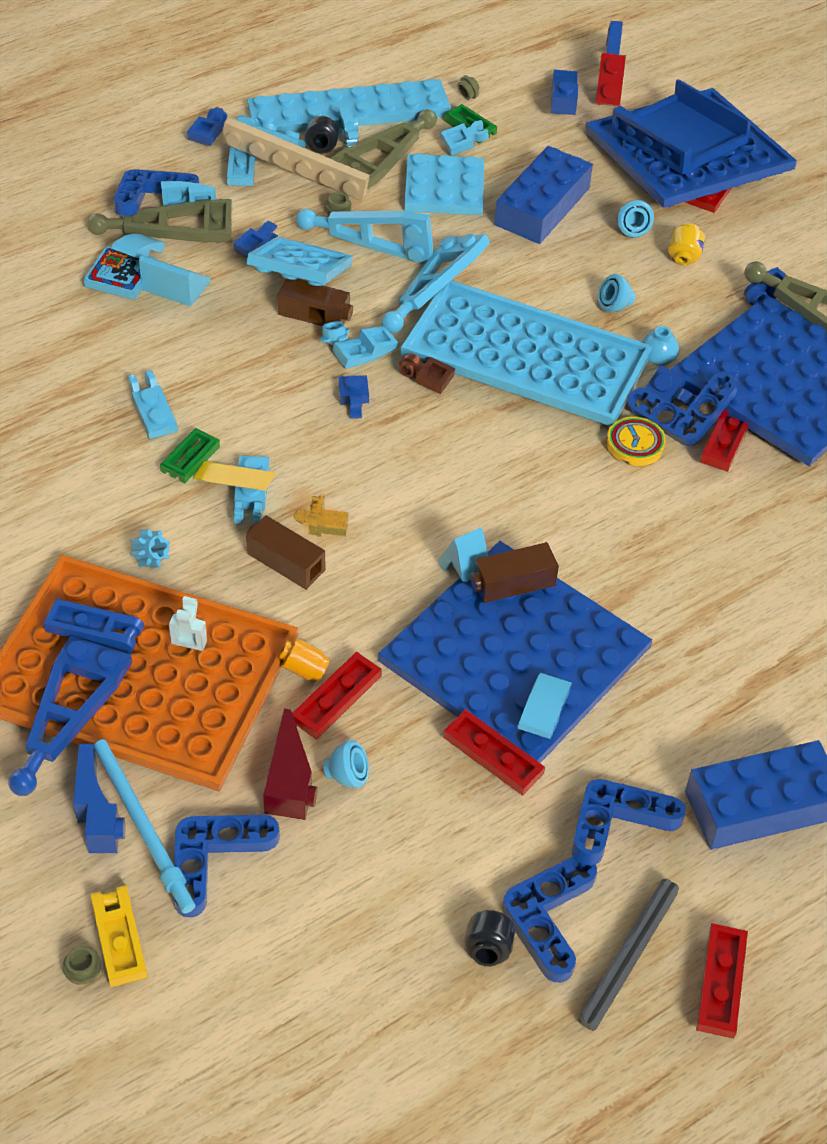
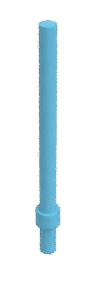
(171, 876)

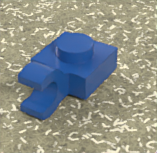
(254, 239)
(670, 386)
(355, 392)

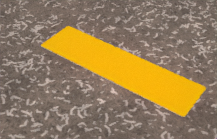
(235, 476)

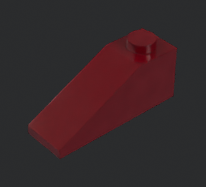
(290, 776)

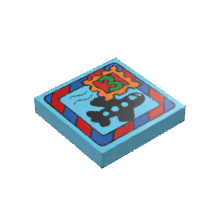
(115, 274)

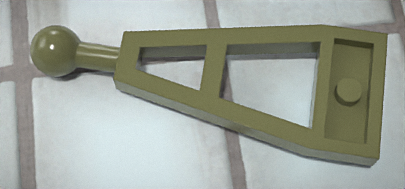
(384, 140)
(216, 221)
(756, 272)

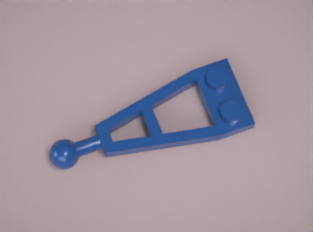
(85, 660)

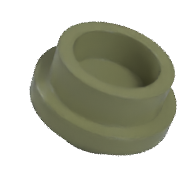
(468, 87)
(338, 203)
(81, 965)

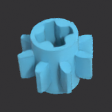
(150, 548)

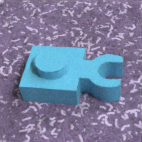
(348, 126)
(461, 138)

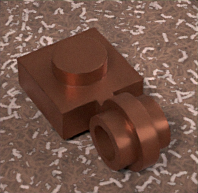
(432, 374)

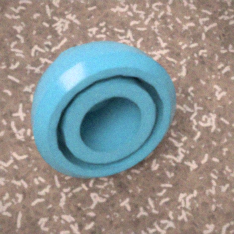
(635, 218)
(615, 294)
(664, 345)
(348, 765)

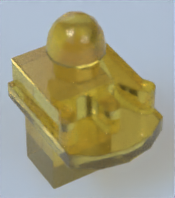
(322, 520)

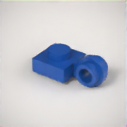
(208, 129)
(756, 291)

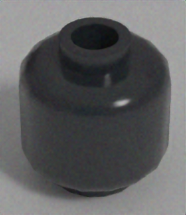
(322, 134)
(489, 937)

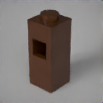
(313, 303)
(285, 552)
(514, 572)

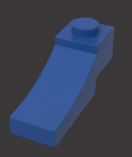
(564, 92)
(91, 807)

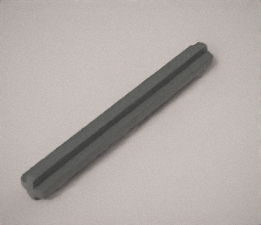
(628, 955)

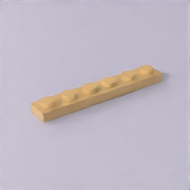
(295, 158)

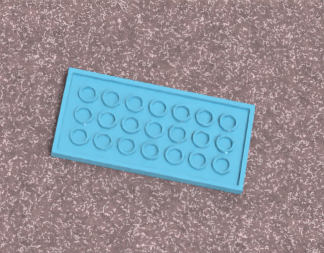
(529, 351)

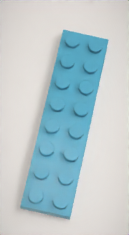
(369, 104)

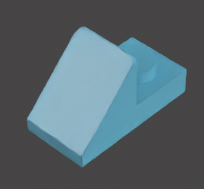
(463, 552)

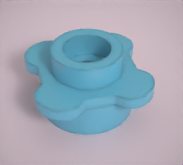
(334, 332)

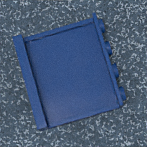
(683, 128)

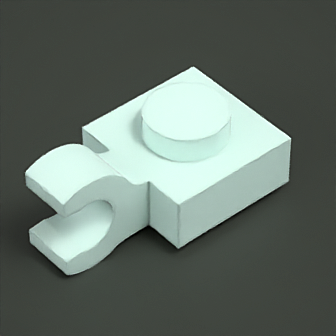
(186, 628)

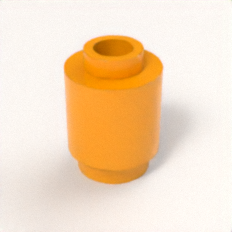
(303, 659)

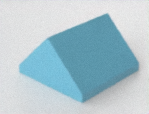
(171, 281)

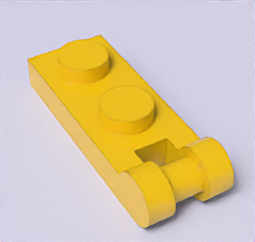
(119, 937)

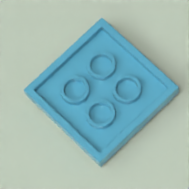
(444, 184)
(299, 261)

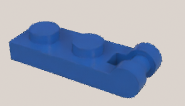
(93, 625)

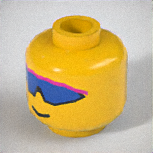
(686, 244)

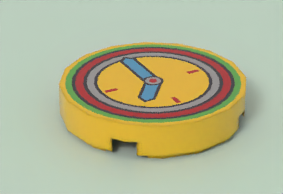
(636, 441)

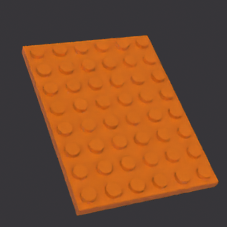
(176, 704)

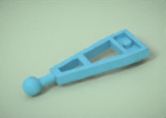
(415, 230)
(426, 284)

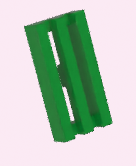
(462, 114)
(194, 457)

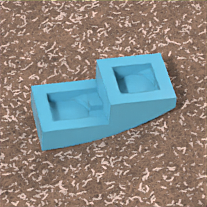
(181, 192)
(138, 245)
(369, 346)
(544, 705)

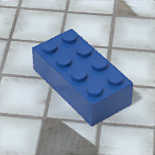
(543, 194)
(760, 794)

